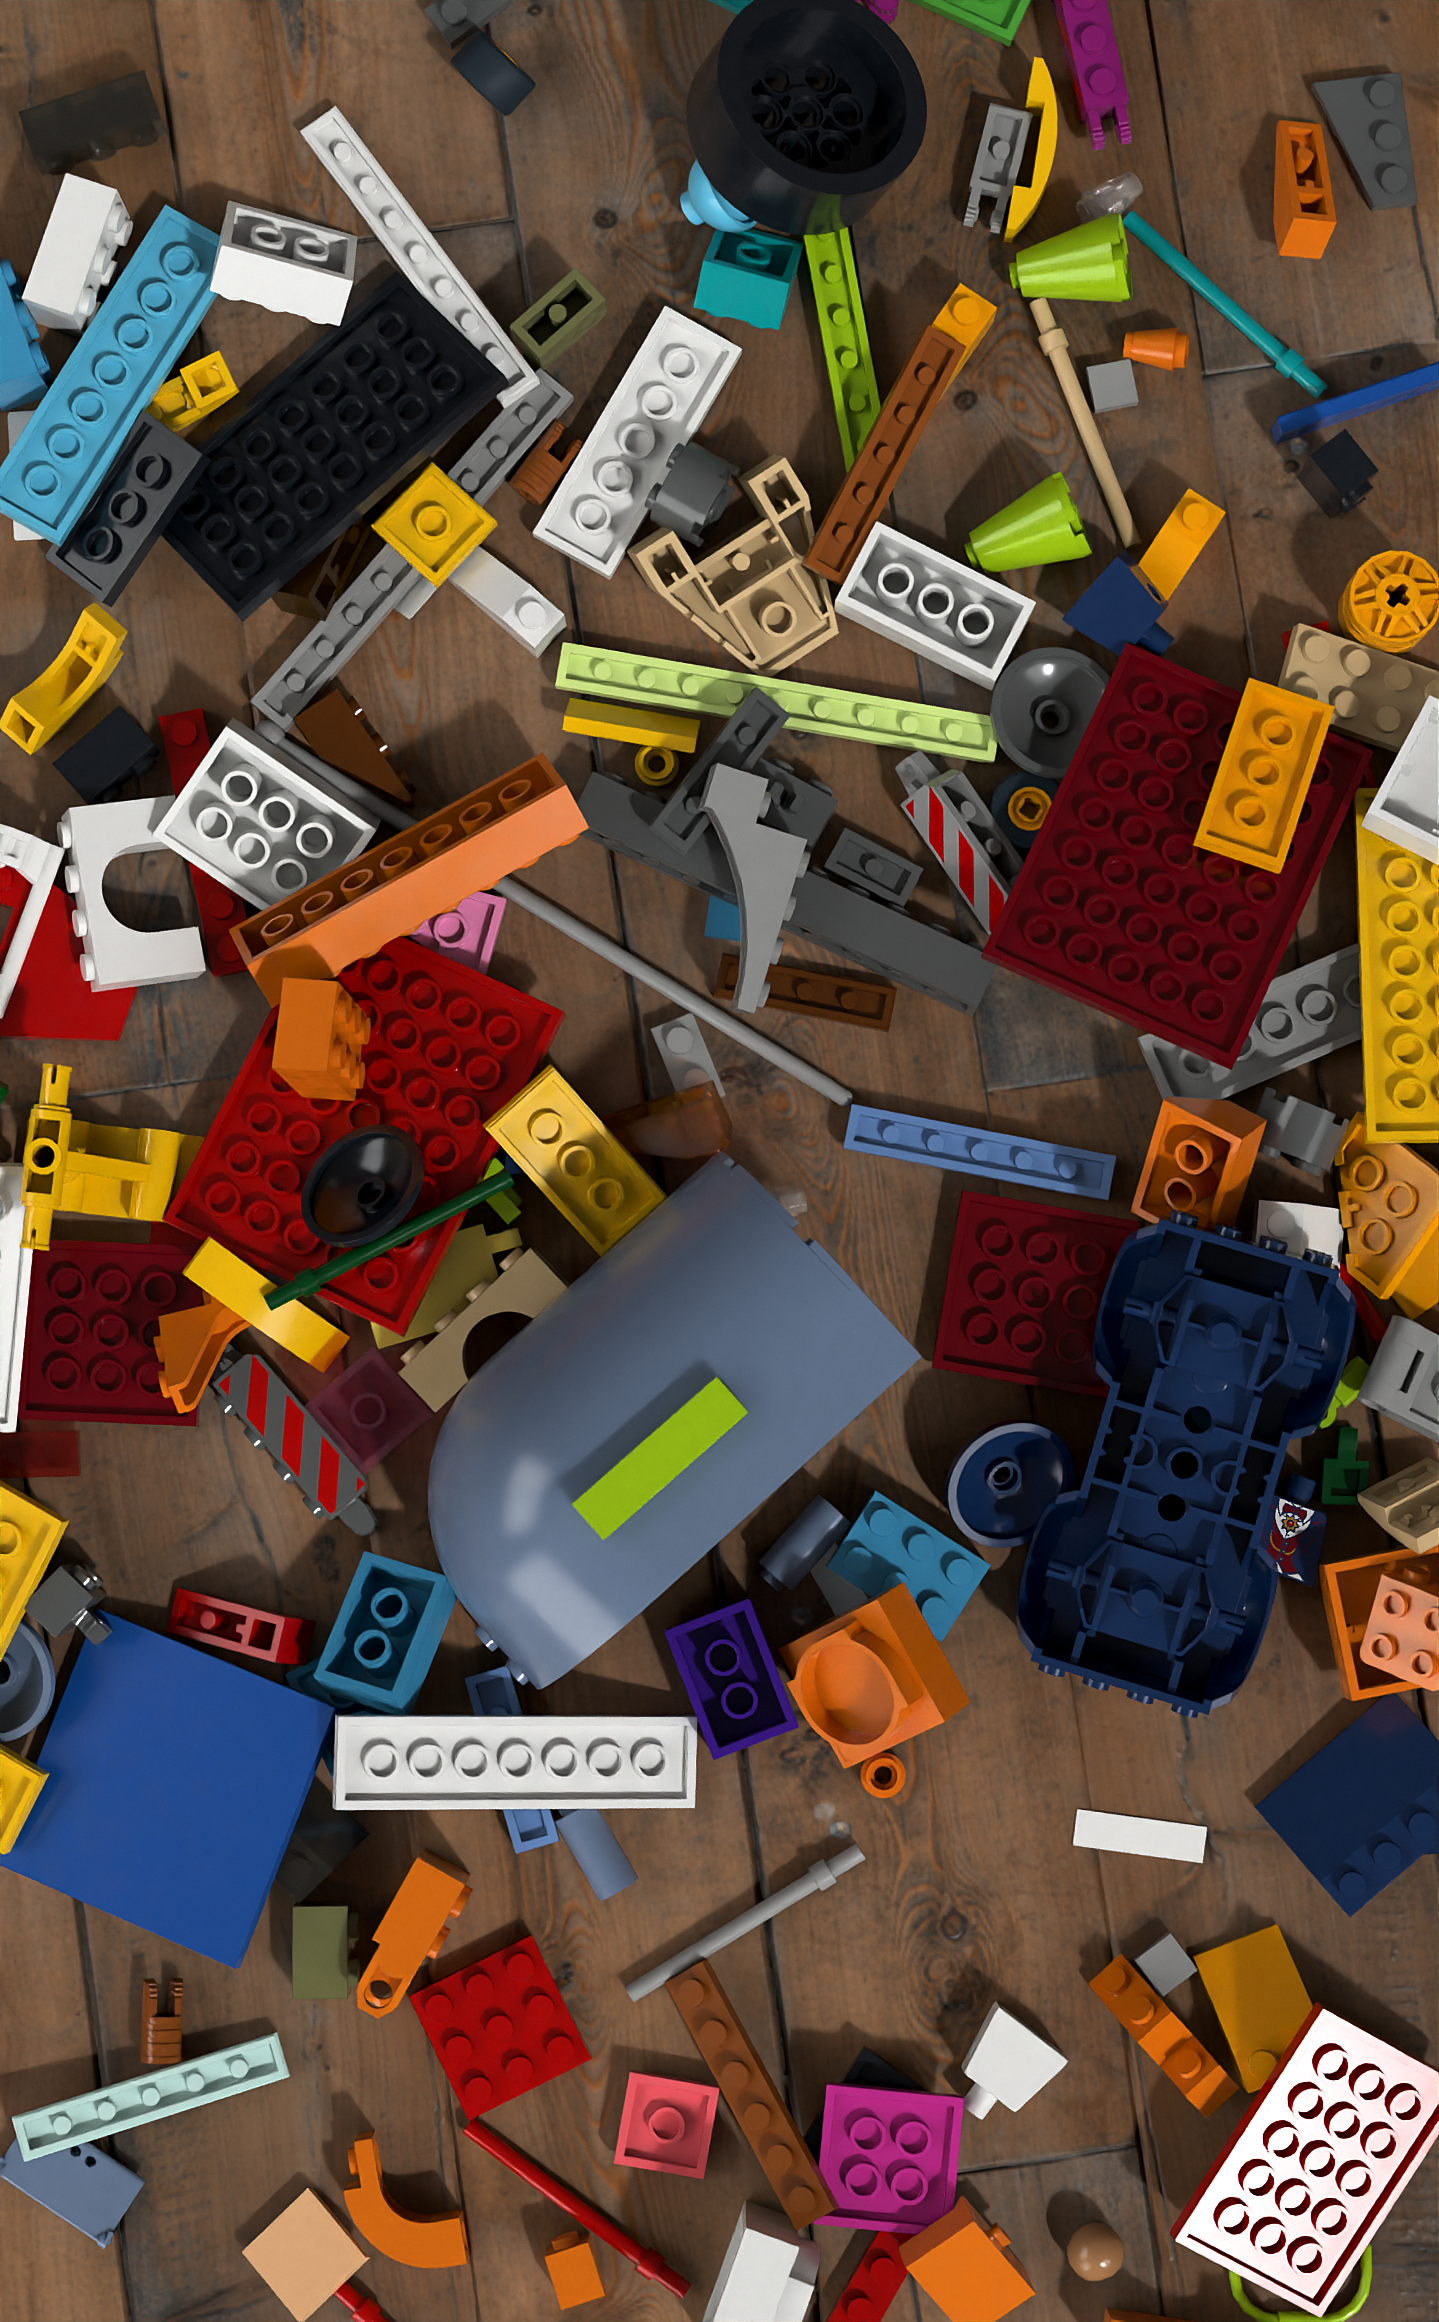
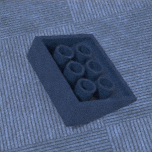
(1362, 1803)

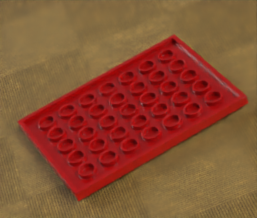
(436, 1064)

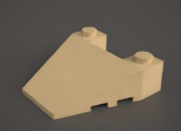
(752, 584)

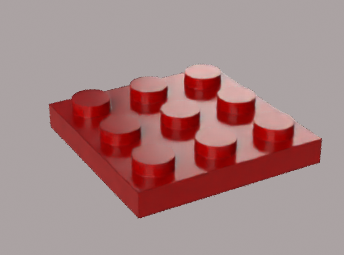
(500, 2026)

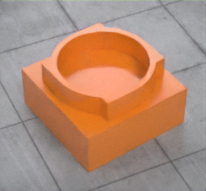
(1348, 1598)
(872, 1676)

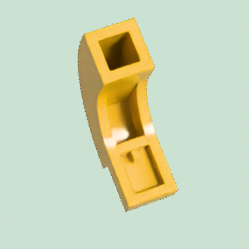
(68, 683)

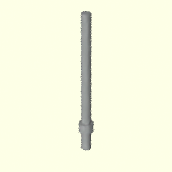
(820, 1875)

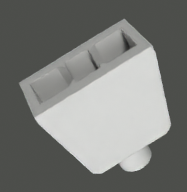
(1008, 2063)

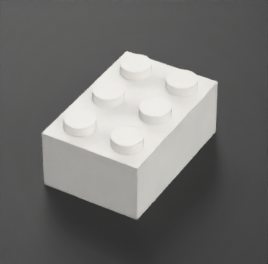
(77, 256)

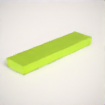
(660, 1458)

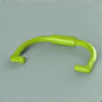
(1306, 2316)

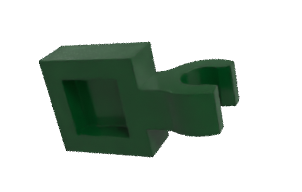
(1344, 1475)

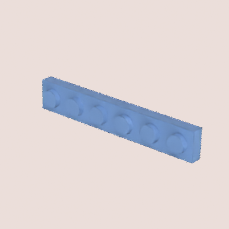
(979, 1152)

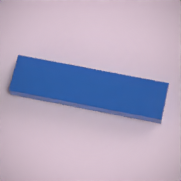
(1356, 403)

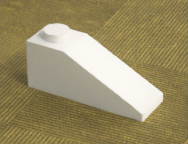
(509, 601)

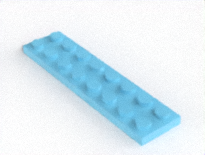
(110, 377)

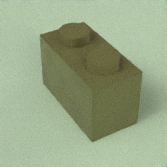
(558, 319)
(324, 1950)

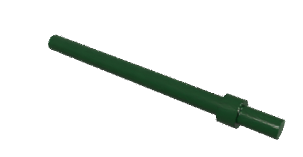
(309, 1280)

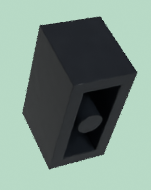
(1338, 475)
(108, 758)

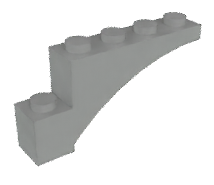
(763, 870)

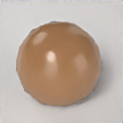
(1095, 2251)

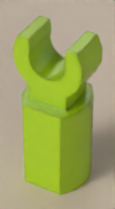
(1348, 1388)

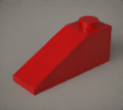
(241, 1627)

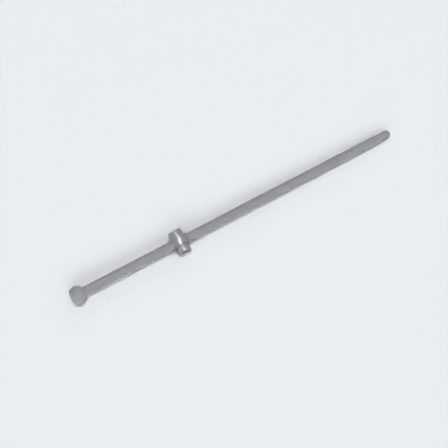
(765, 1048)

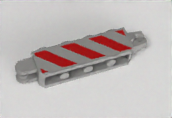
(961, 835)

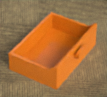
(967, 2266)

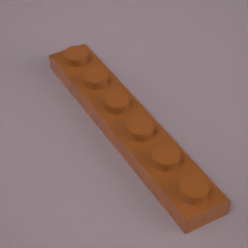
(883, 455)
(752, 2095)

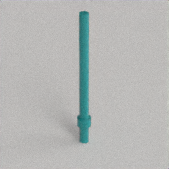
(1288, 362)

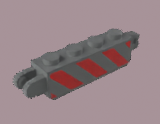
(297, 1441)

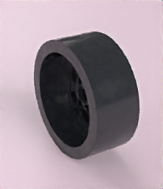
(780, 167)

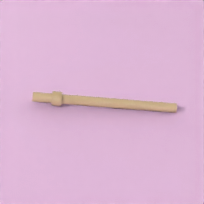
(1054, 345)

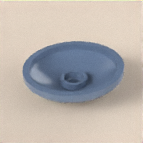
(29, 1686)

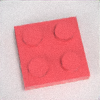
(666, 2124)

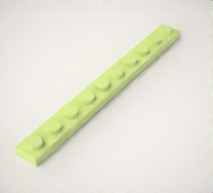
(810, 706)

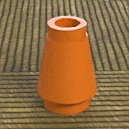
(1158, 347)

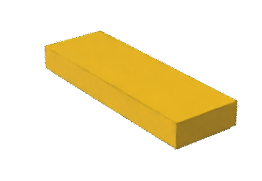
(631, 725)

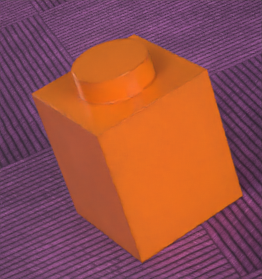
(574, 2269)

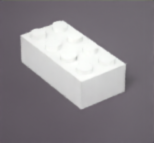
(934, 606)

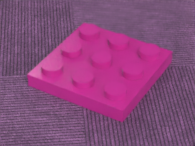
(889, 2156)

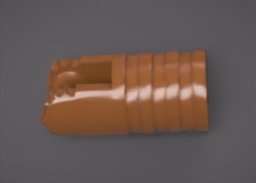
(541, 470)
(161, 2031)

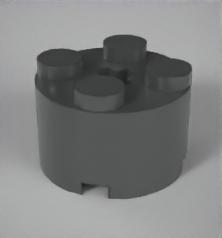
(692, 492)
(1300, 1132)

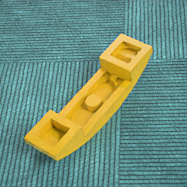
(1042, 103)
(194, 393)
(242, 1291)

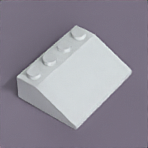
(263, 820)

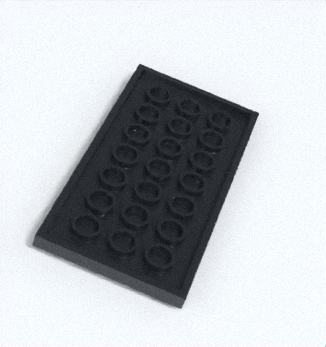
(327, 443)

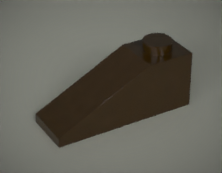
(318, 584)

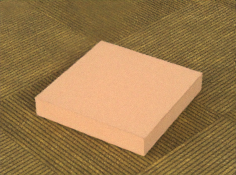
(305, 2254)

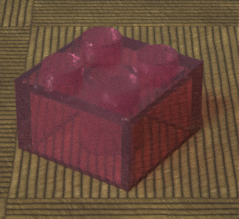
(369, 1410)

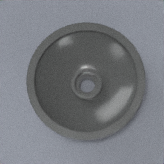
(1049, 684)

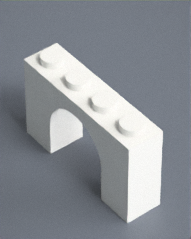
(113, 953)

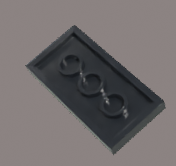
(129, 508)

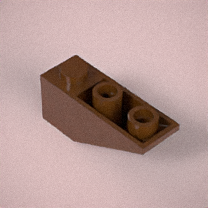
(343, 743)

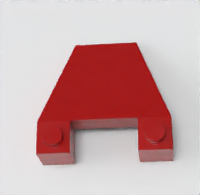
(50, 992)

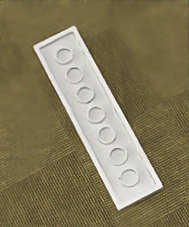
(514, 1762)

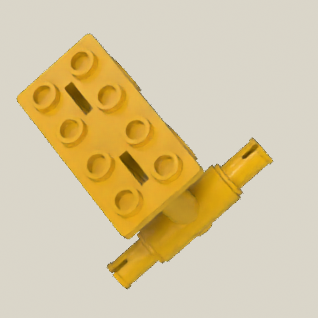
(94, 1165)

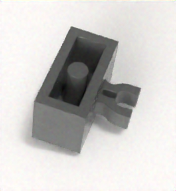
(795, 805)
(68, 1602)

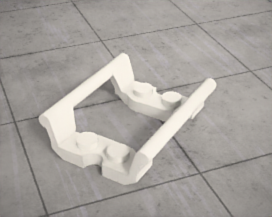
(38, 863)

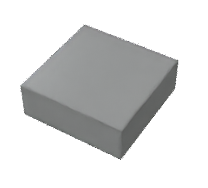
(1112, 386)
(1165, 1964)

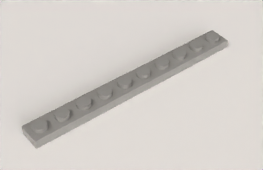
(389, 574)

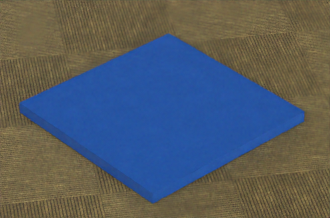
(171, 1788)

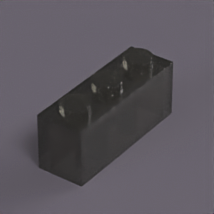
(93, 123)

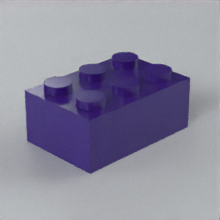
(731, 1678)

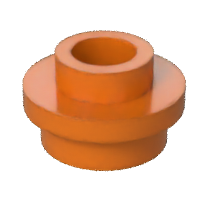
(887, 1789)

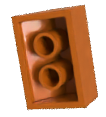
(1198, 1160)

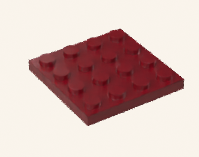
(1026, 1292)
(95, 1330)

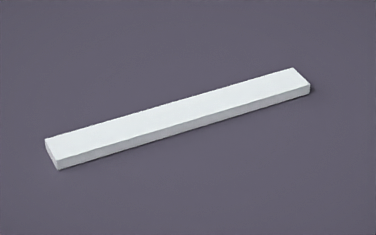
(414, 247)

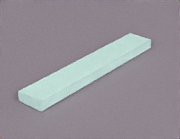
(150, 2096)

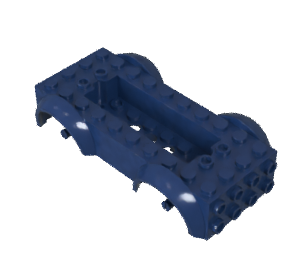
(1178, 1327)

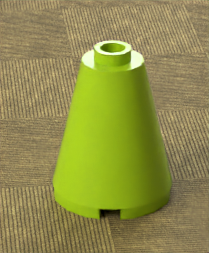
(1077, 264)
(1031, 530)

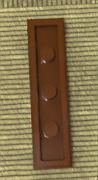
(816, 994)

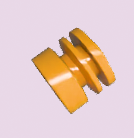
(1372, 621)

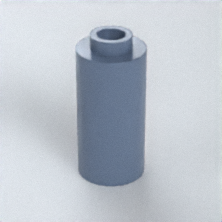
(803, 1544)
(596, 1851)

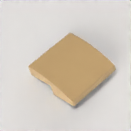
(1407, 1505)

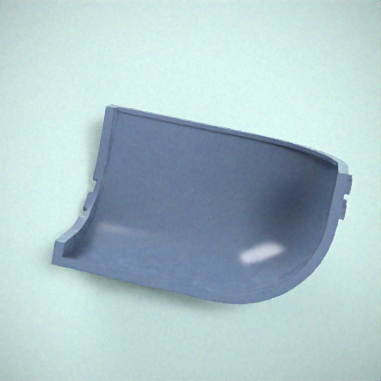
(682, 1298)

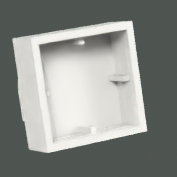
(1409, 796)
(764, 2271)

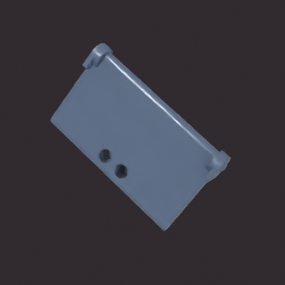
(78, 2192)

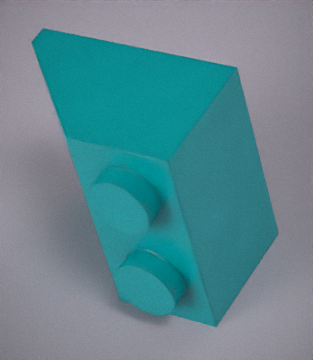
(748, 277)

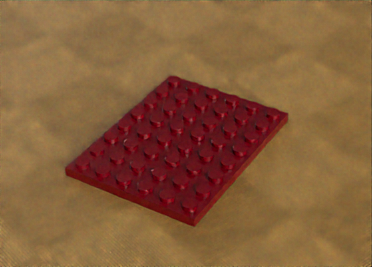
(1121, 898)

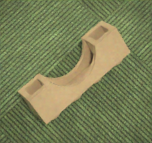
(440, 1367)

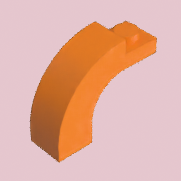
(401, 2234)

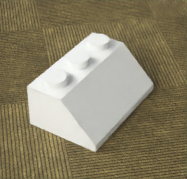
(284, 264)
(1300, 1227)

